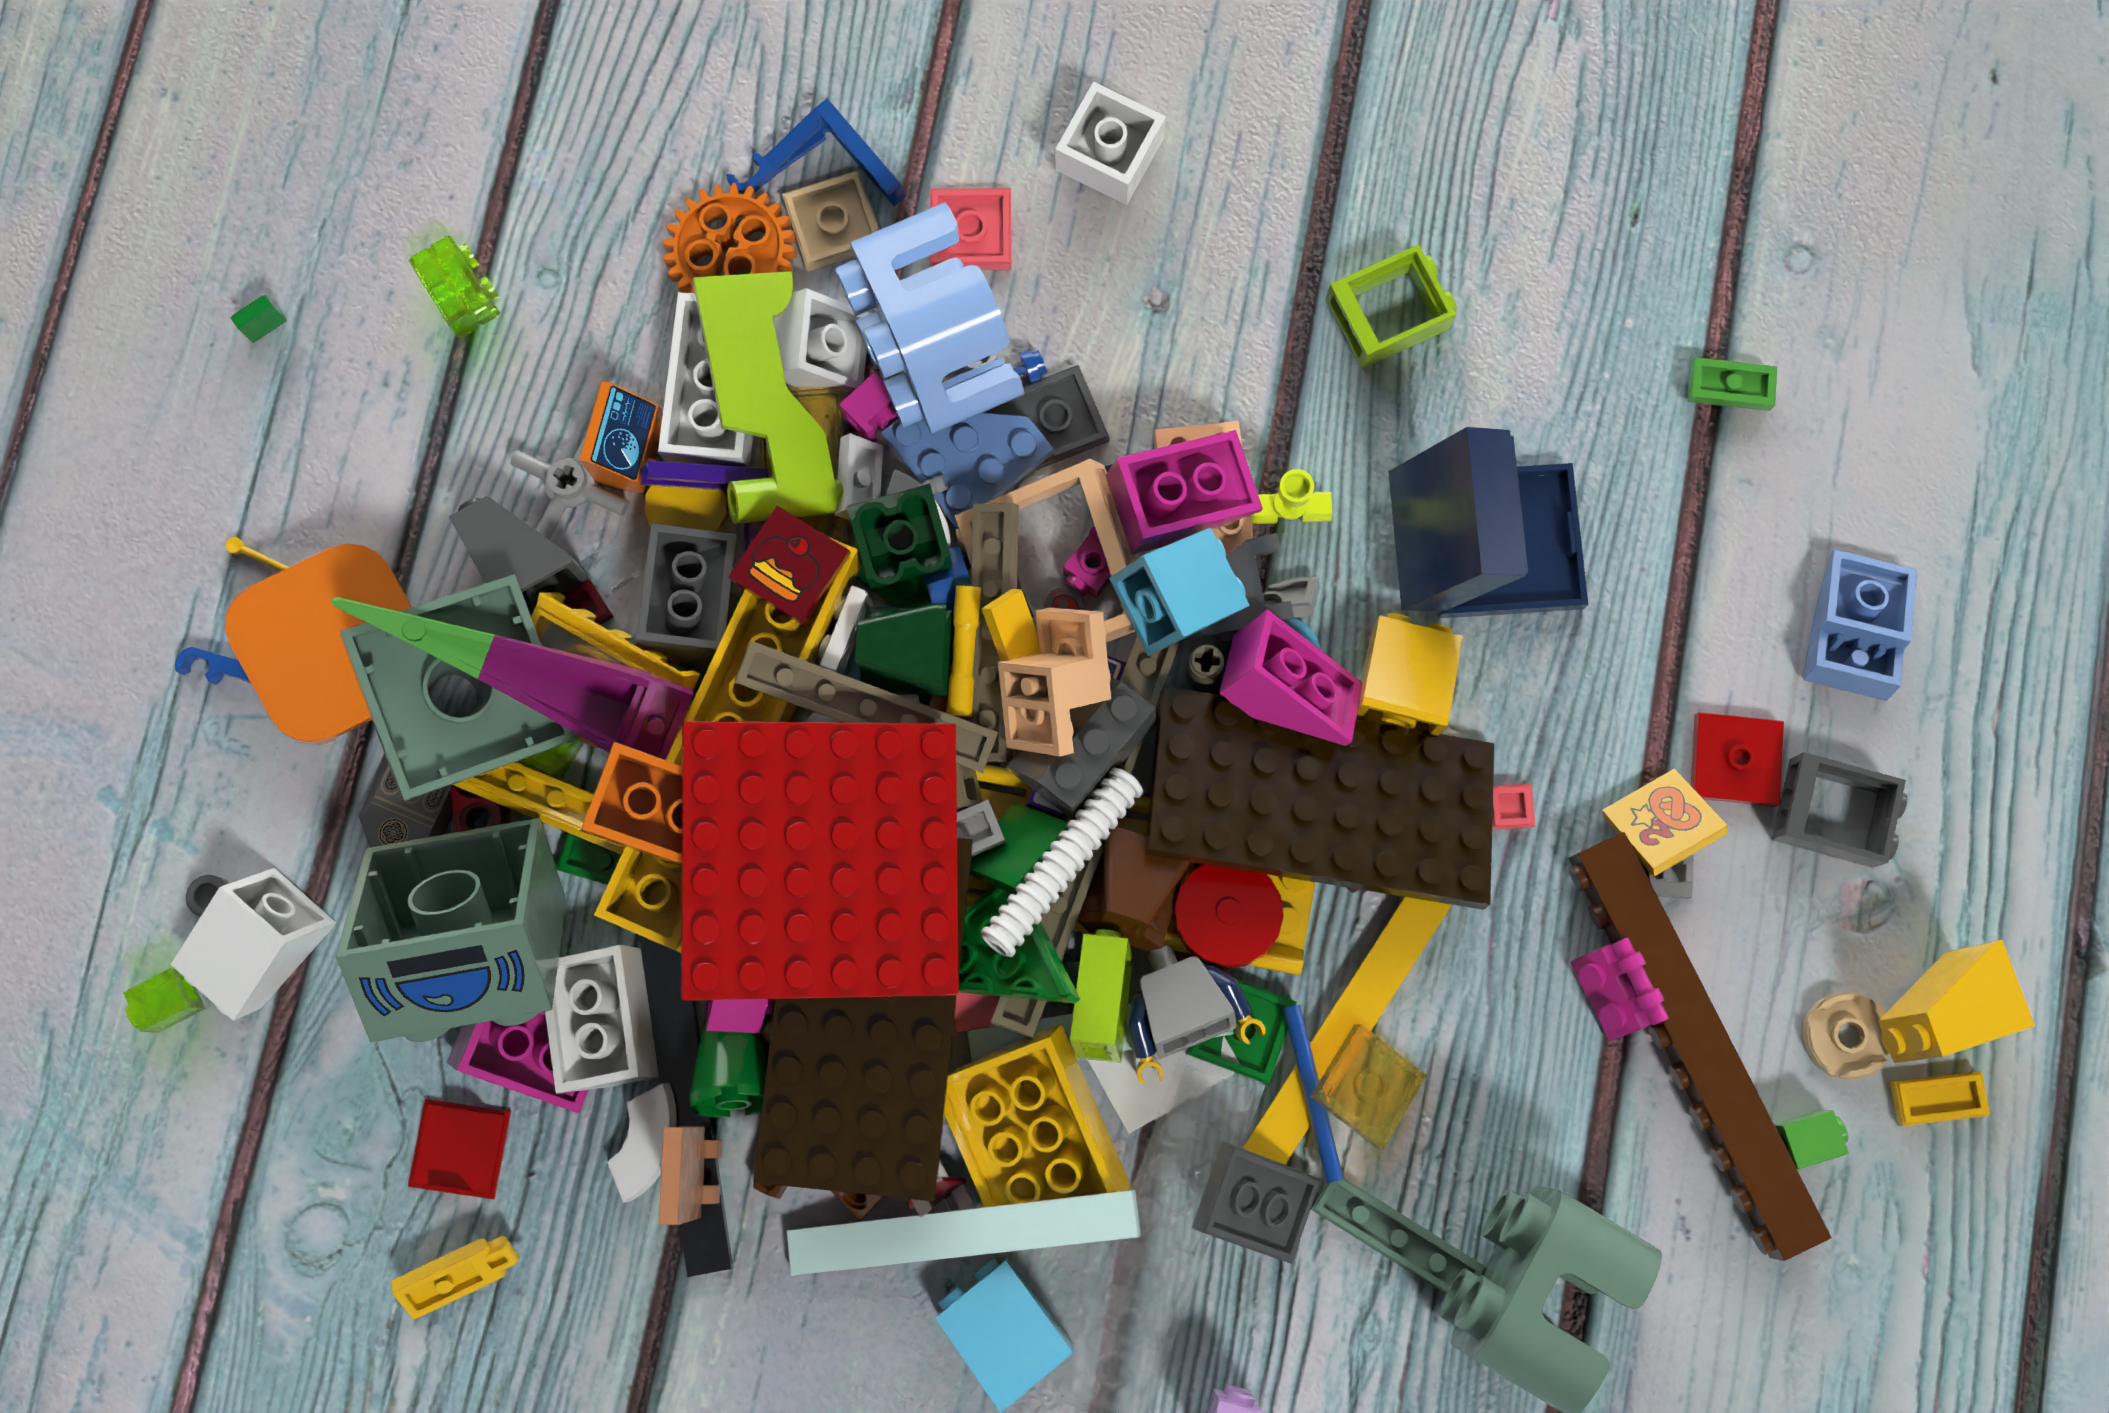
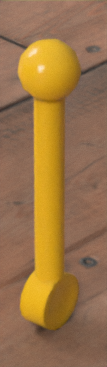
(237, 547)

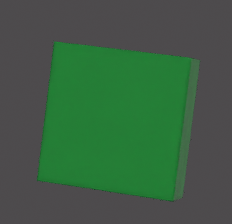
(258, 318)

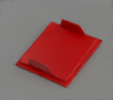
(459, 1149)

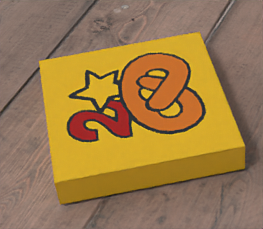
(1665, 821)

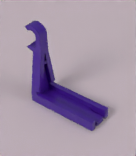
(702, 477)

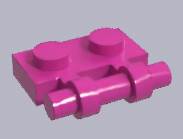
(1619, 989)

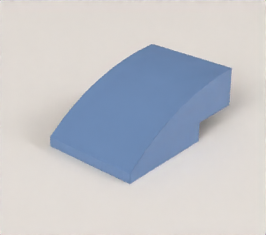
(1861, 625)

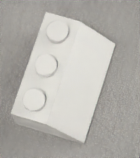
(601, 1021)

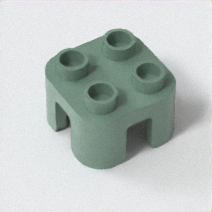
(1501, 1311)

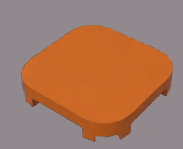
(292, 640)

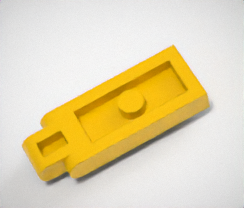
(453, 1275)

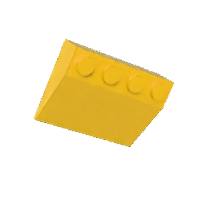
(1031, 1124)

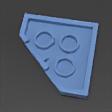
(976, 456)

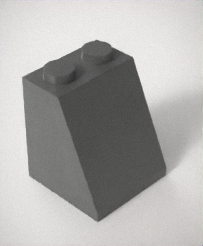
(508, 546)

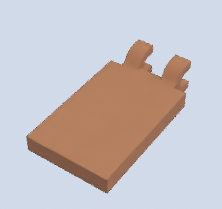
(683, 1174)

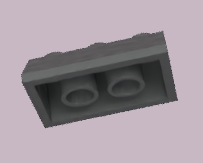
(685, 592)
(1101, 741)

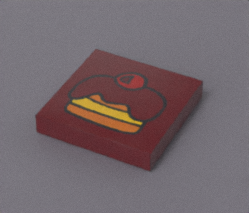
(789, 565)

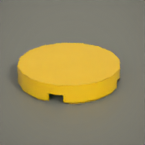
(687, 507)

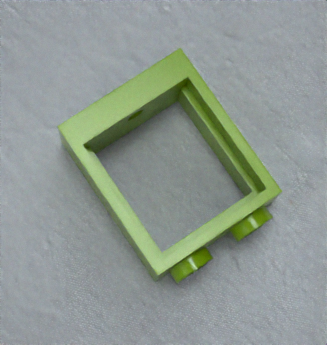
(1356, 326)
(1104, 997)

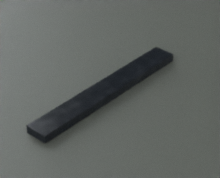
(676, 1048)

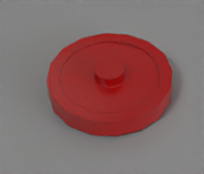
(1228, 915)

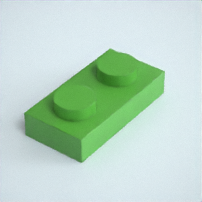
(1732, 384)

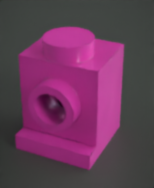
(869, 407)
(1080, 576)

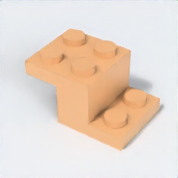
(1063, 676)

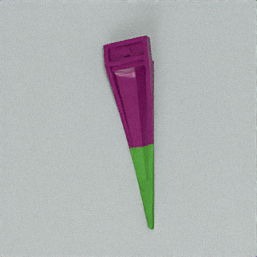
(579, 692)

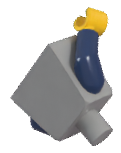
(1184, 1007)

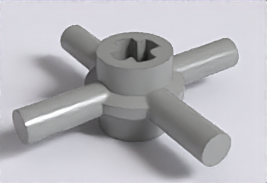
(571, 496)

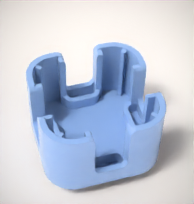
(928, 323)

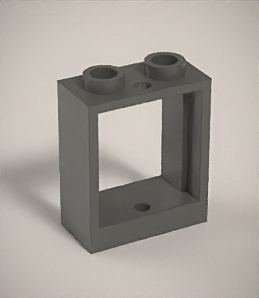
(1797, 797)

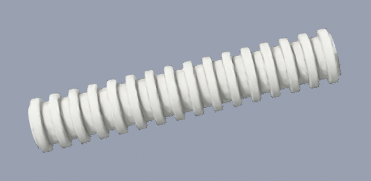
(1062, 862)

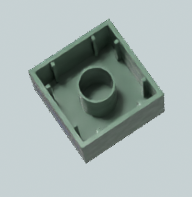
(454, 932)

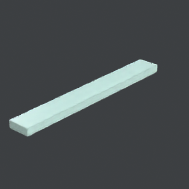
(964, 1233)

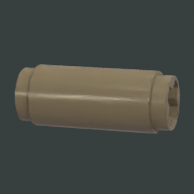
(1208, 656)

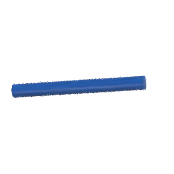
(1309, 1081)

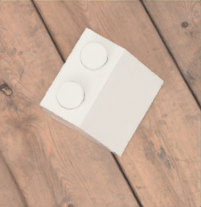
(820, 343)

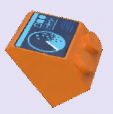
(621, 438)

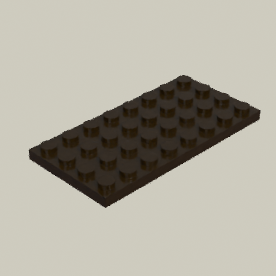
(1373, 815)
(860, 1087)

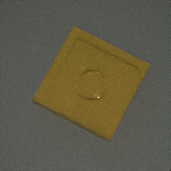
(1368, 1086)

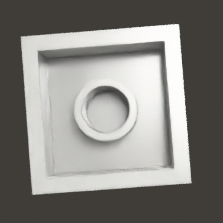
(1110, 143)

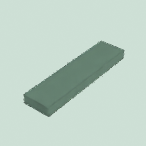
(1393, 1234)

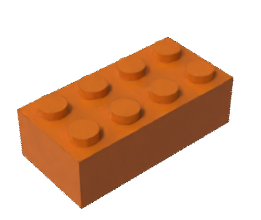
(638, 804)

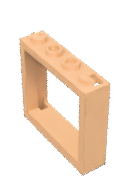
(1103, 512)

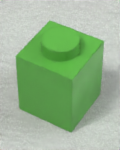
(1814, 1137)

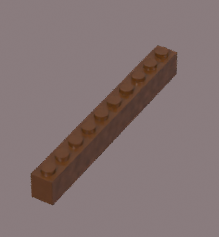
(1702, 1054)

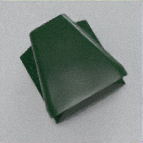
(900, 536)
(906, 649)

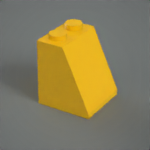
(1409, 674)
(1957, 1005)

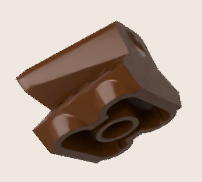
(1132, 891)

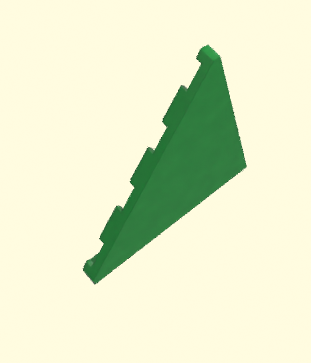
(1030, 974)

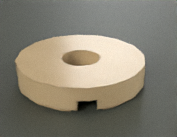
(1822, 1039)

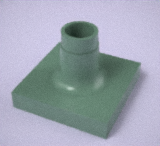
(420, 741)

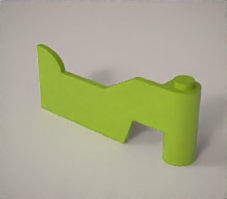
(755, 400)

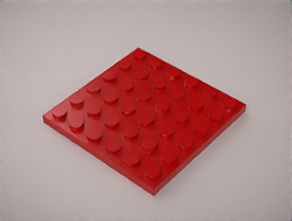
(818, 860)

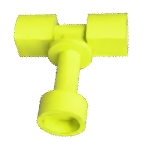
(1295, 500)

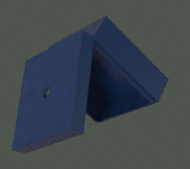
(1486, 532)

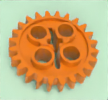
(695, 239)

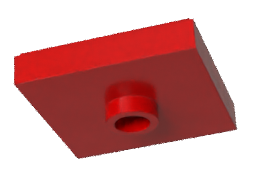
(1737, 759)

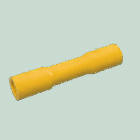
(965, 623)

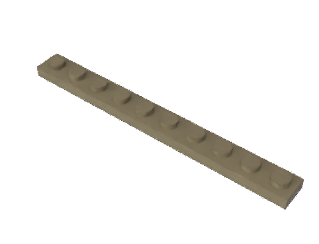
(1146, 677)

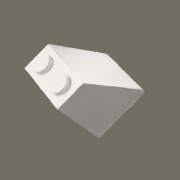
(250, 941)

